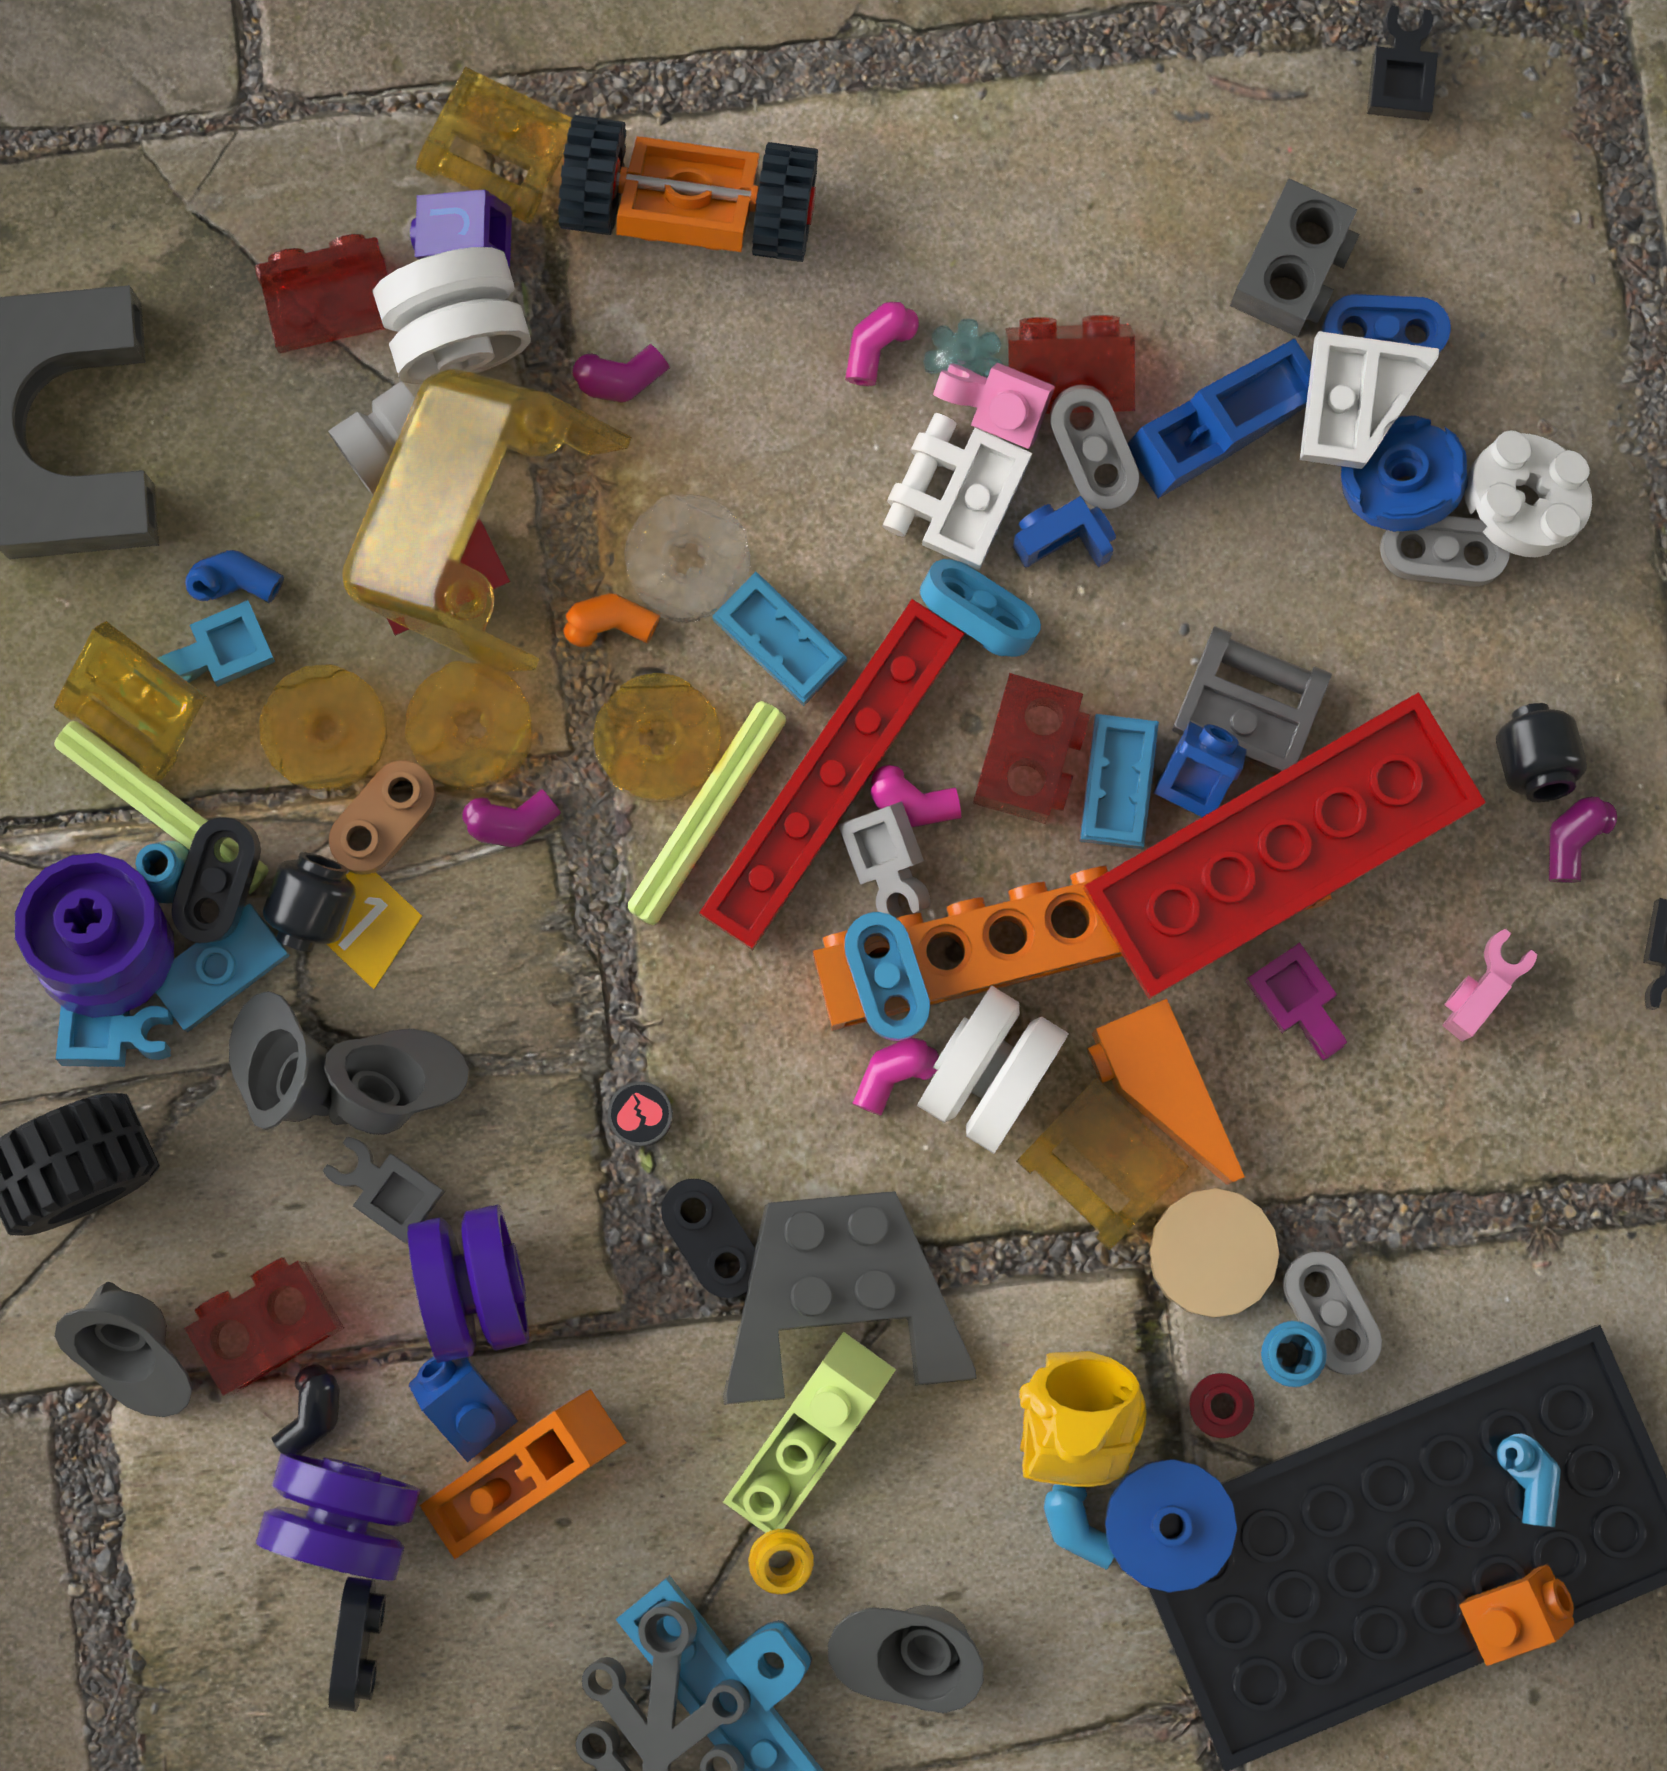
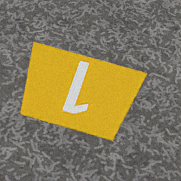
(374, 928)

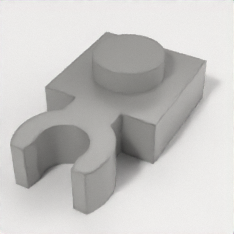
(883, 850)

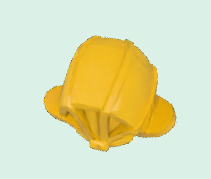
(1077, 1420)

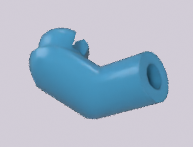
(1536, 1474)
(1071, 1526)

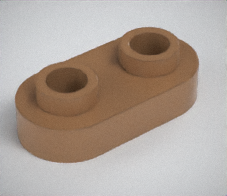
(387, 820)

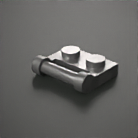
(1262, 725)

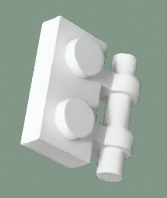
(975, 498)

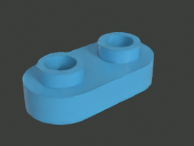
(980, 608)
(887, 977)

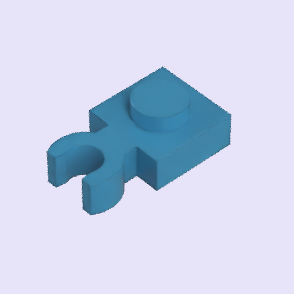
(106, 1039)

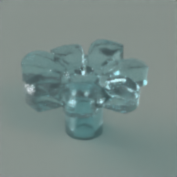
(965, 341)

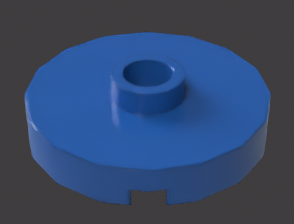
(1412, 450)
(1135, 1520)

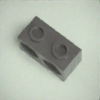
(1287, 255)

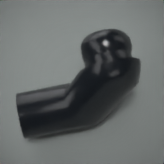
(316, 1411)

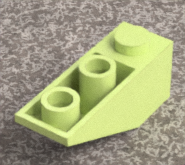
(810, 1435)

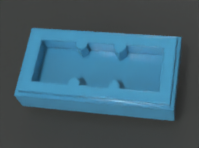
(779, 638)
(1119, 781)
(218, 971)

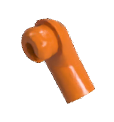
(605, 613)

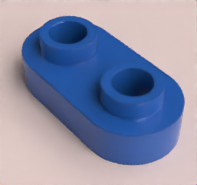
(1388, 316)

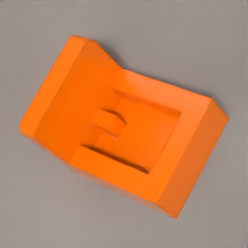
(1519, 1615)

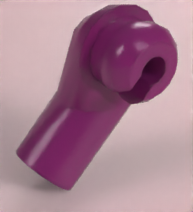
(618, 380)
(507, 825)
(1572, 831)

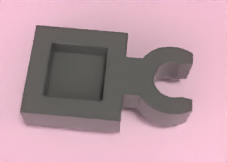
(390, 1194)

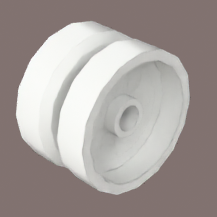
(451, 313)
(990, 1068)

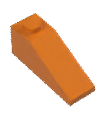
(1159, 1078)
(522, 1473)

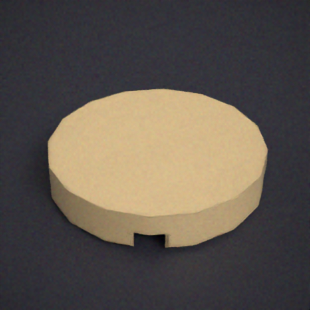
(1214, 1253)

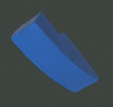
(1222, 418)

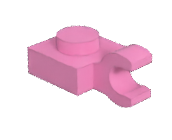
(1006, 401)
(1476, 1000)

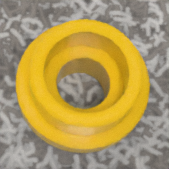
(783, 1579)

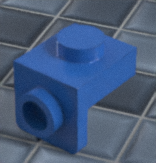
(1050, 530)
(1201, 769)
(461, 1404)

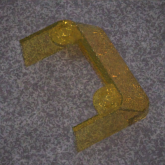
(432, 496)

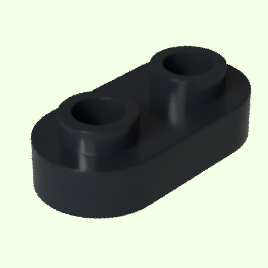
(212, 877)
(709, 1238)
(352, 1673)

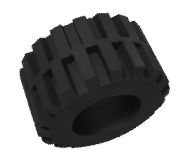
(72, 1163)

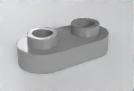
(1094, 445)
(1444, 553)
(1334, 1311)

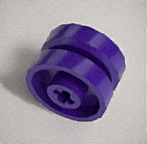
(94, 935)
(458, 1285)
(335, 1527)

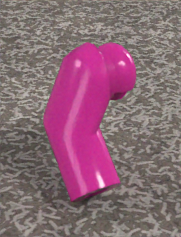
(872, 334)
(921, 808)
(892, 1065)

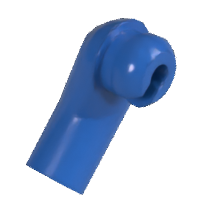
(231, 572)

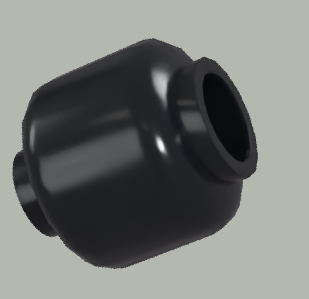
(1541, 753)
(309, 901)

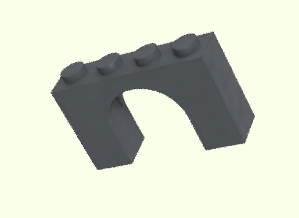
(47, 510)

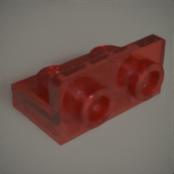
(323, 291)
(1087, 354)

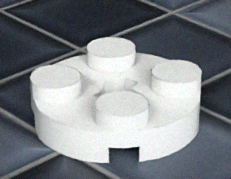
(1548, 469)

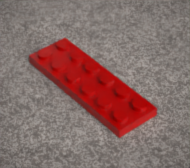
(1283, 845)

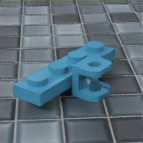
(761, 1732)

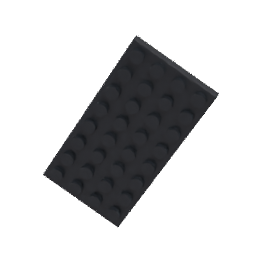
(1379, 1533)

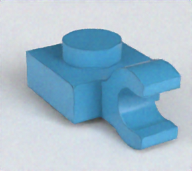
(226, 645)

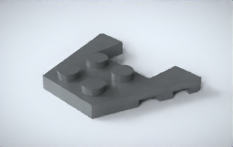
(840, 1266)

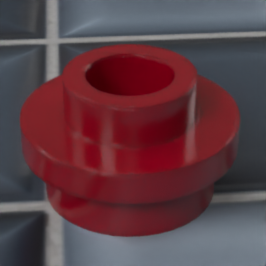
(1201, 1410)

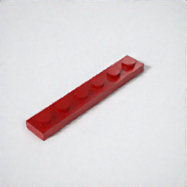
(832, 774)

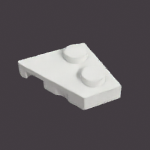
(1357, 395)

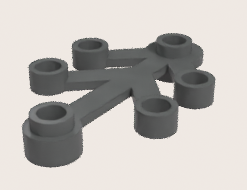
(656, 1736)

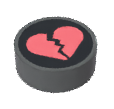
(640, 1114)

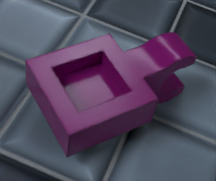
(1294, 994)

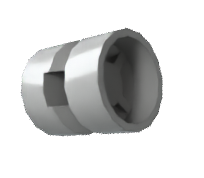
(371, 438)

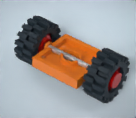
(687, 191)

